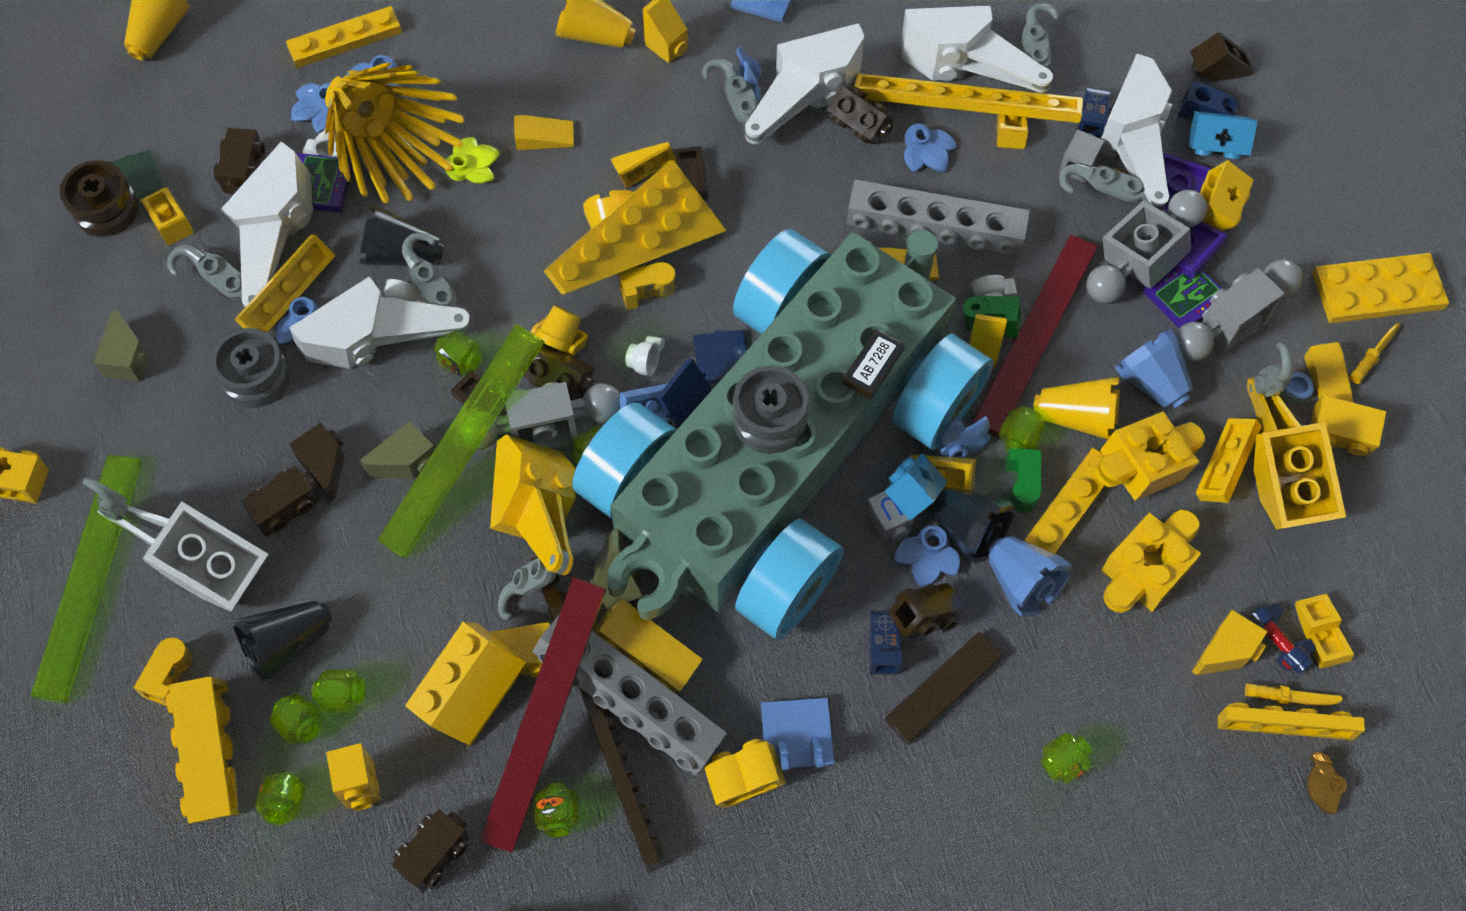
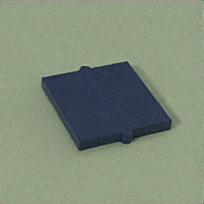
(718, 352)
(684, 392)

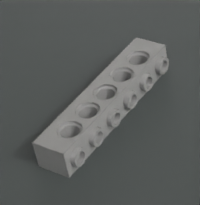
(952, 212)
(647, 696)

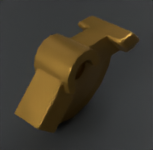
(1324, 783)

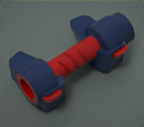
(1292, 656)

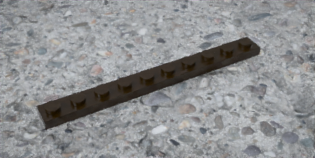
(614, 756)

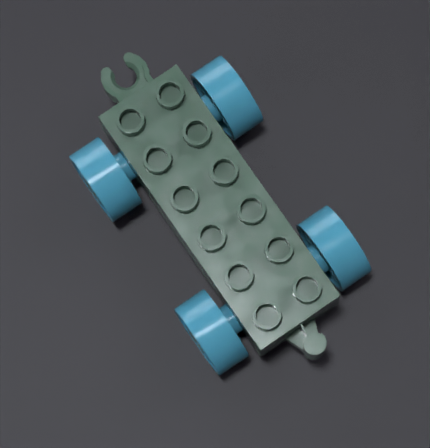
(721, 514)

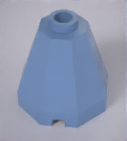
(1158, 370)
(1027, 574)

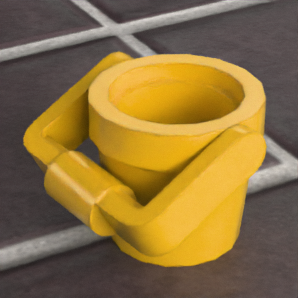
(561, 330)

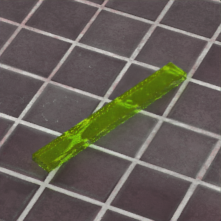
(460, 441)
(83, 588)

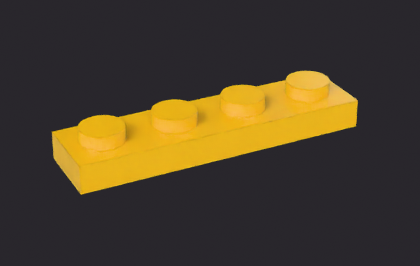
(343, 36)
(286, 285)
(1068, 506)
(1300, 723)

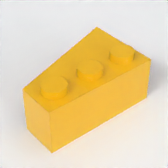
(648, 646)

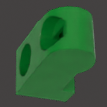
(994, 306)
(1027, 478)

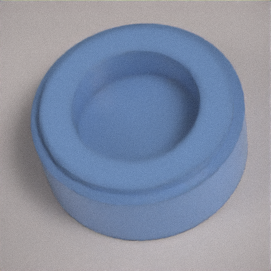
(1299, 388)

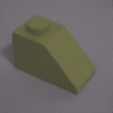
(120, 351)
(400, 455)
(612, 547)

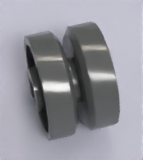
(250, 367)
(770, 409)

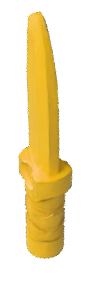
(1371, 356)
(1285, 695)

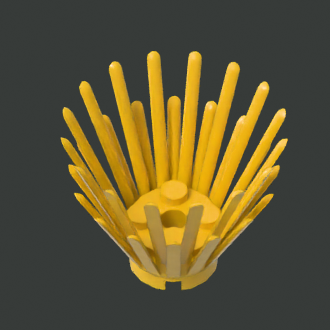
(368, 111)

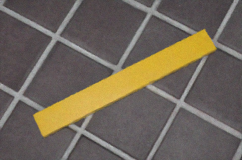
(970, 98)

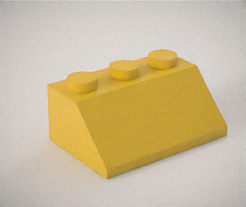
(466, 683)

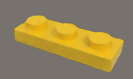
(1228, 460)

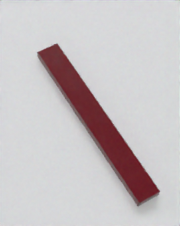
(1036, 332)
(543, 714)

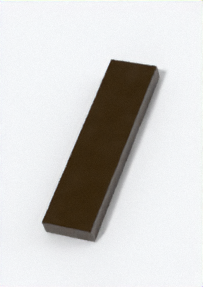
(943, 687)

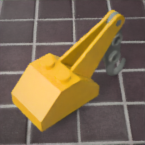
(1291, 461)
(532, 502)

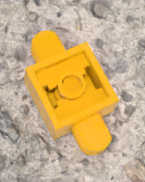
(1149, 455)
(1151, 561)

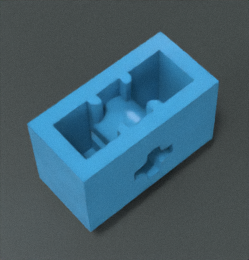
(1239, 130)
(915, 485)

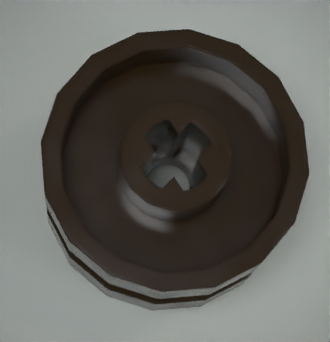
(99, 198)

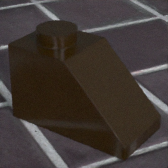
(1220, 59)
(321, 457)

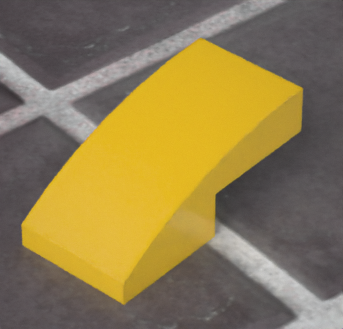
(1321, 625)

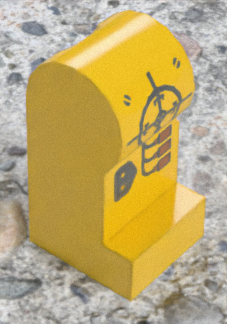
(646, 282)
(162, 669)

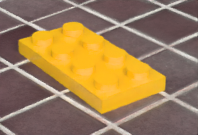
(1380, 288)

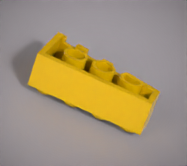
(203, 749)

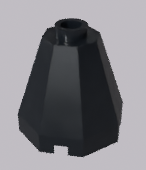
(973, 520)

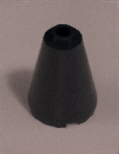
(385, 237)
(280, 635)

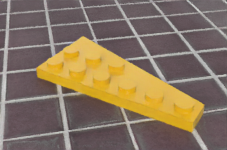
(649, 223)

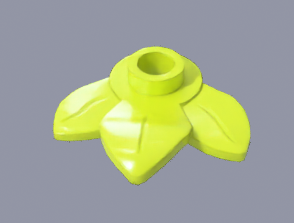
(472, 162)

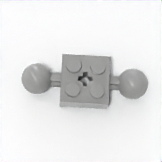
(1146, 245)
(1239, 310)
(548, 415)

